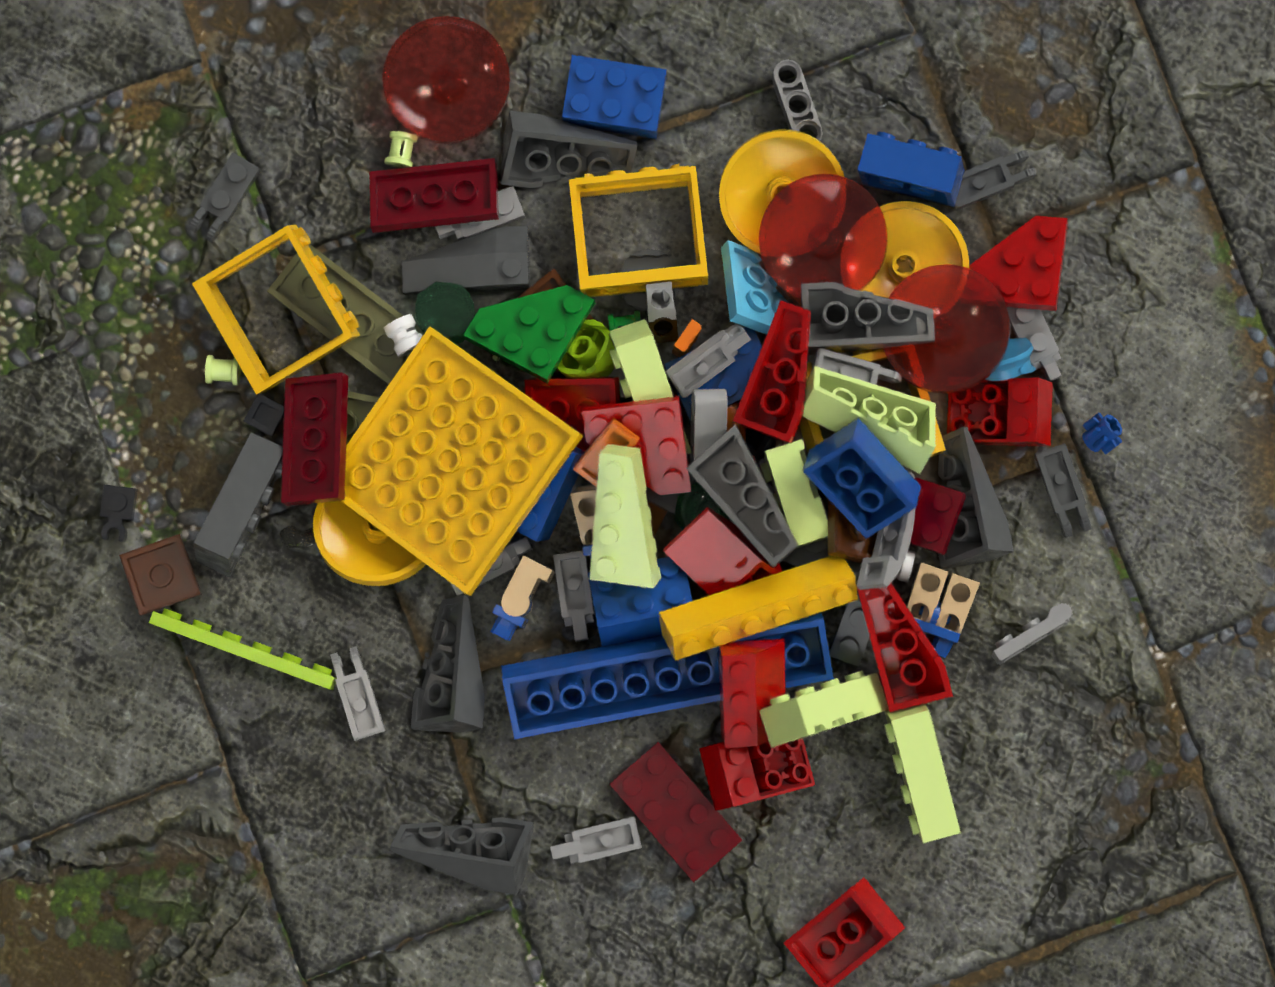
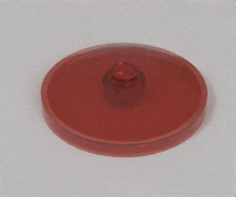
(446, 80)
(823, 233)
(968, 330)

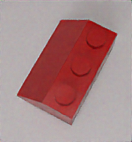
(749, 678)

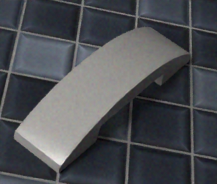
(888, 553)

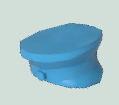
(1015, 360)

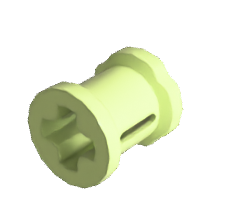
(407, 141)
(222, 370)

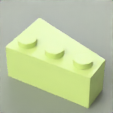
(795, 492)

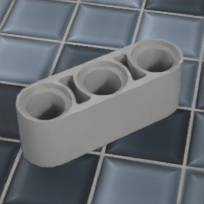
(796, 91)
(707, 420)

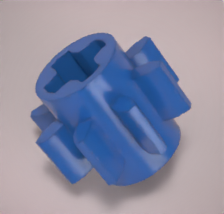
(1102, 433)

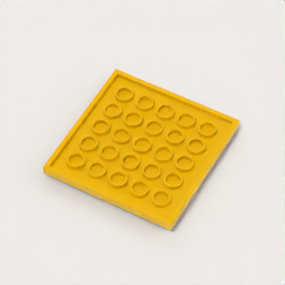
(453, 460)

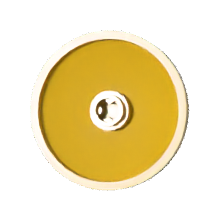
(761, 171)
(916, 240)
(360, 549)

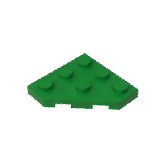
(532, 329)

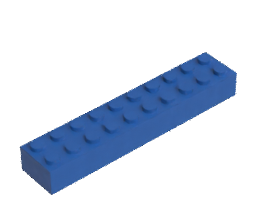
(641, 679)

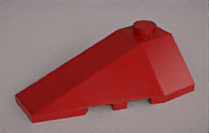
(778, 381)
(904, 655)

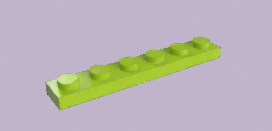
(231, 643)

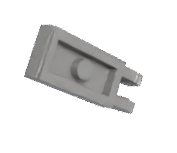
(854, 367)
(1033, 633)
(358, 697)

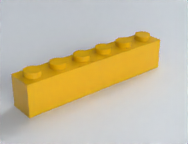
(758, 606)

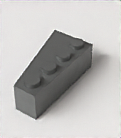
(740, 490)
(239, 505)

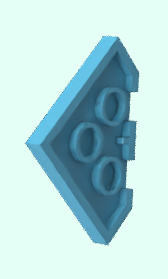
(749, 288)

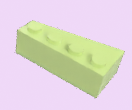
(640, 363)
(895, 418)
(622, 526)
(823, 709)
(922, 773)

